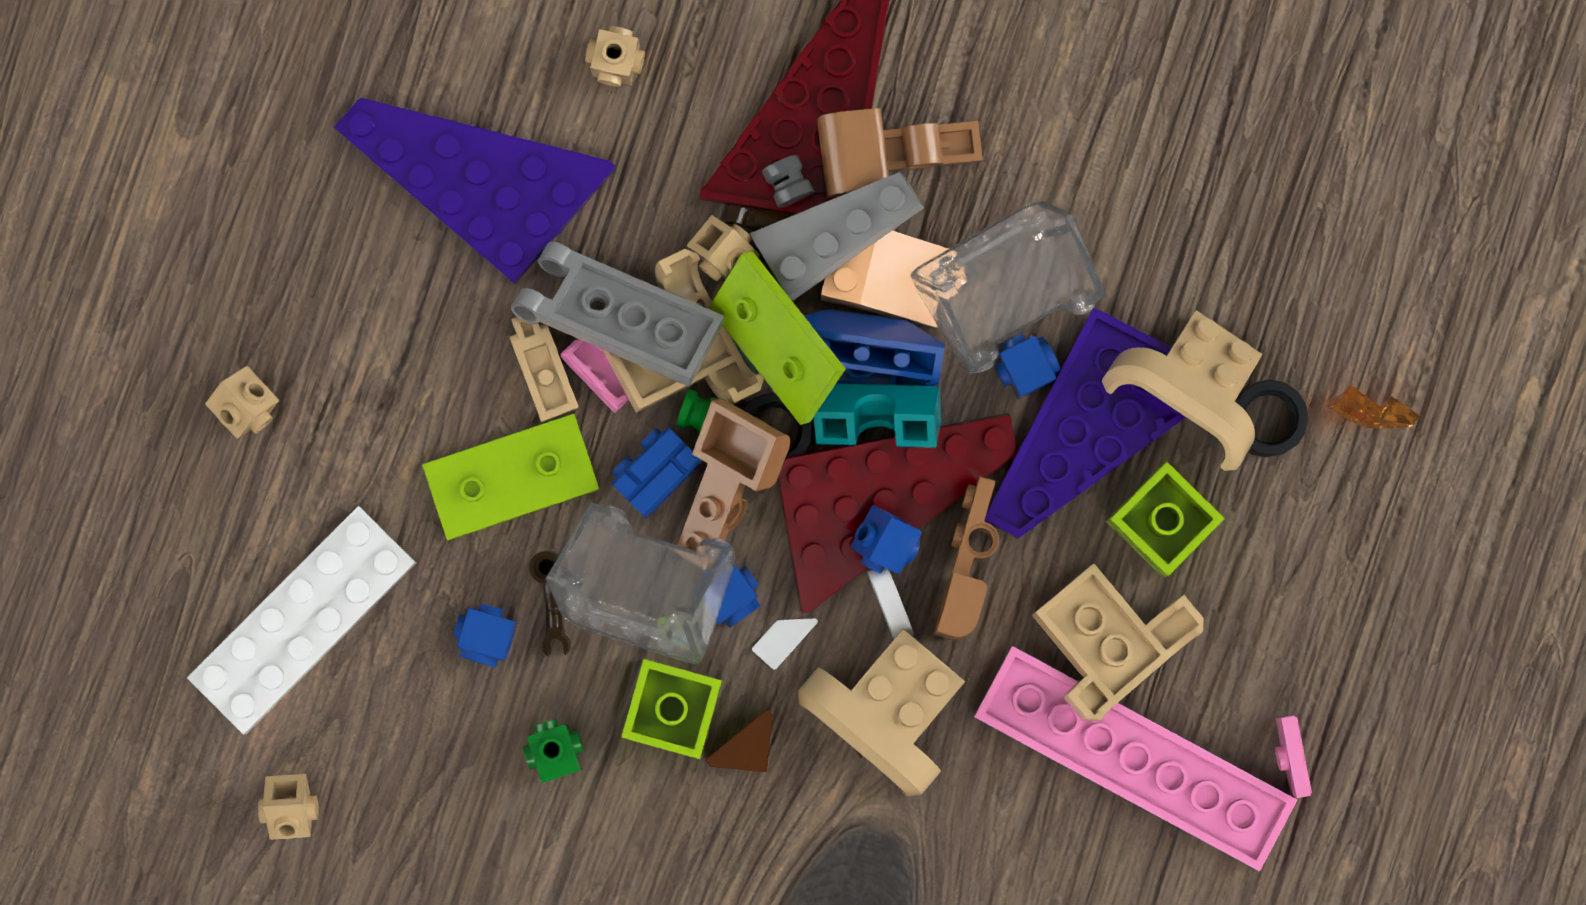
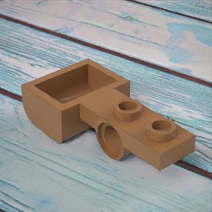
(861, 152)
(738, 455)
(964, 594)

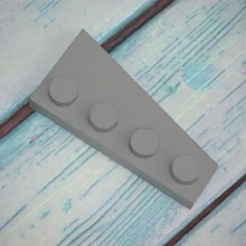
(829, 235)

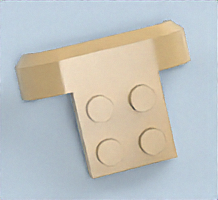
(723, 364)
(1197, 380)
(1110, 640)
(887, 709)

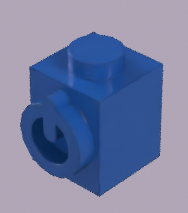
(1026, 365)
(886, 541)
(739, 598)
(484, 635)

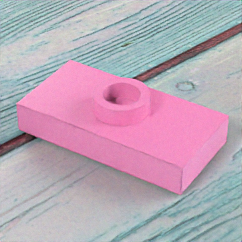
(595, 370)
(1291, 756)

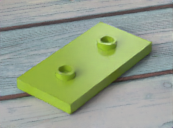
(777, 338)
(511, 477)

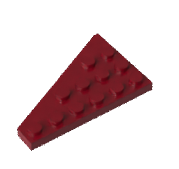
(829, 76)
(833, 489)

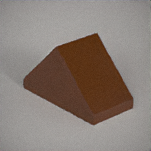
(746, 749)

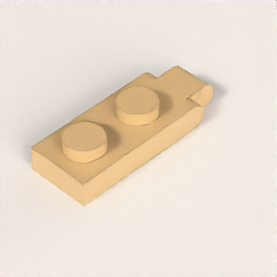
(543, 370)

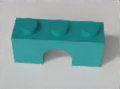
(906, 409)

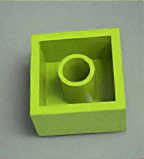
(1165, 520)
(671, 709)

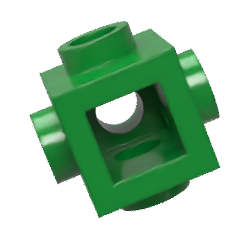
(547, 765)

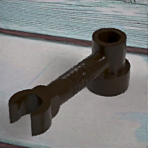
(553, 618)

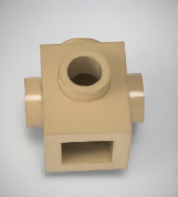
(619, 70)
(720, 247)
(243, 403)
(288, 807)

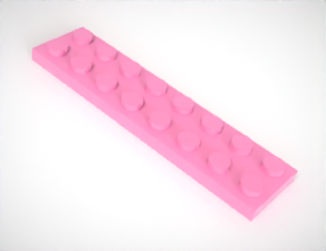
(1137, 761)

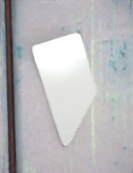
(782, 640)

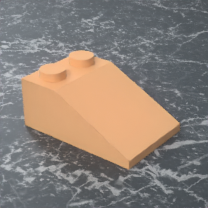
(881, 279)

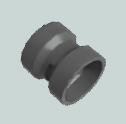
(787, 181)

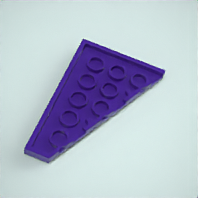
(484, 185)
(1080, 428)

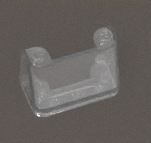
(1007, 281)
(641, 585)

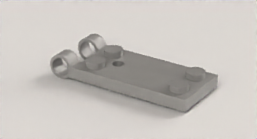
(637, 320)

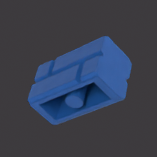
(655, 471)

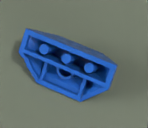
(879, 349)

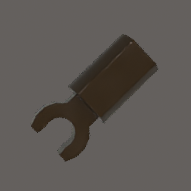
(753, 219)

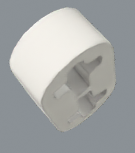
(890, 602)

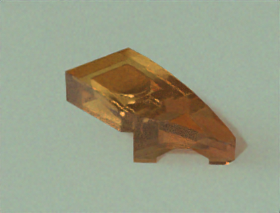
(1367, 413)

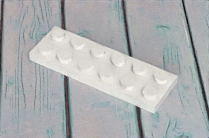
(301, 620)

